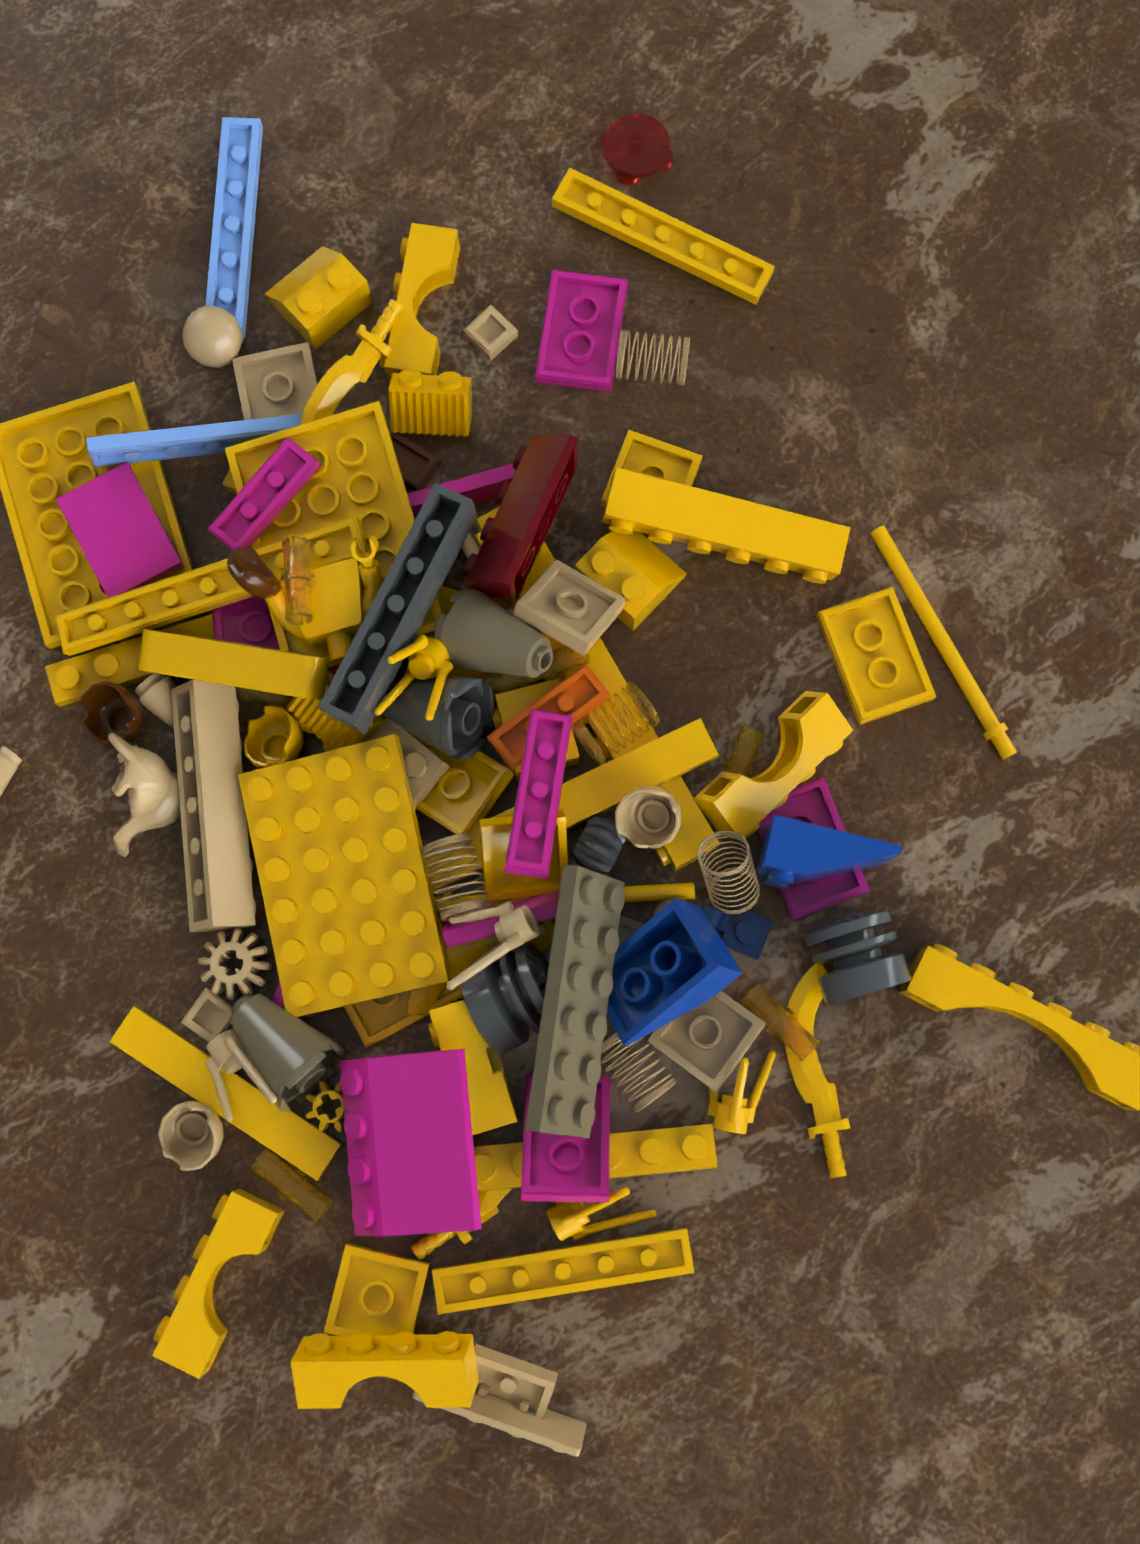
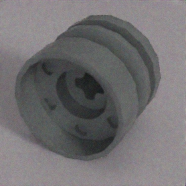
(857, 957)
(508, 998)

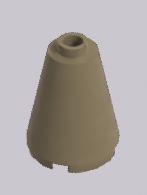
(490, 638)
(284, 1048)

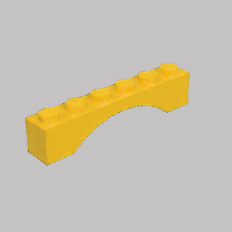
(1103, 1064)

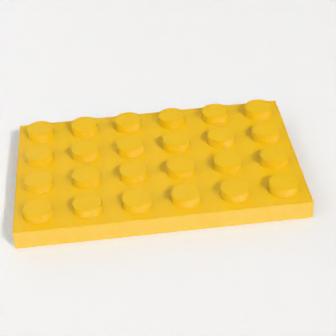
(48, 457)
(355, 479)
(344, 877)

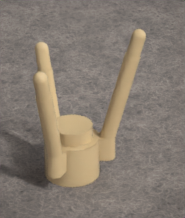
(512, 930)
(231, 1056)

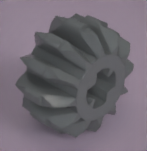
(597, 845)

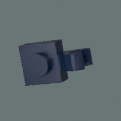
(741, 932)

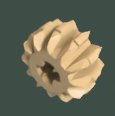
(224, 976)

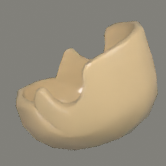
(212, 336)
(648, 817)
(191, 1134)

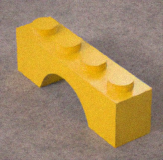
(429, 263)
(809, 733)
(194, 1330)
(433, 1365)

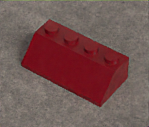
(523, 517)

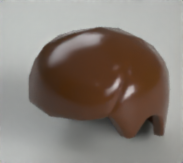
(111, 710)

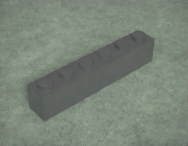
(399, 608)

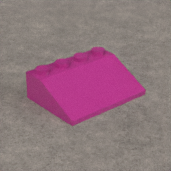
(410, 1144)

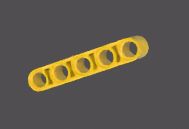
(233, 664)

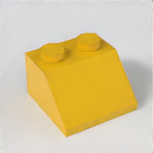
(321, 295)
(634, 571)

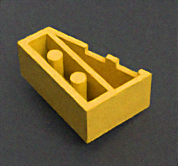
(487, 1083)

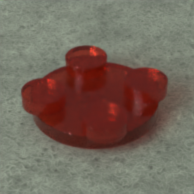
(636, 147)

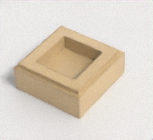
(490, 332)
(209, 1015)

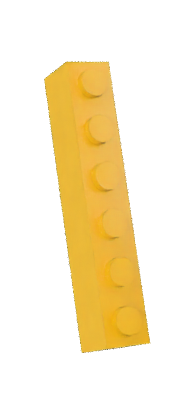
(725, 525)

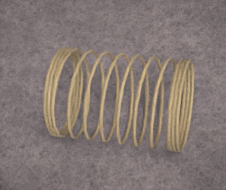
(624, 334)
(718, 875)
(460, 908)
(653, 1093)

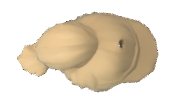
(151, 792)

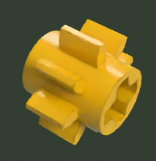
(320, 1101)

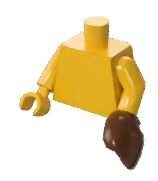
(338, 598)

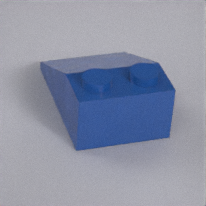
(809, 852)
(667, 970)

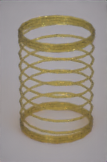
(588, 741)

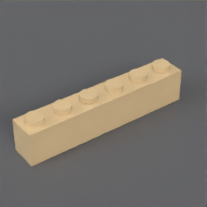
(212, 807)

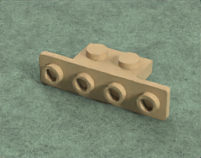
(516, 1399)

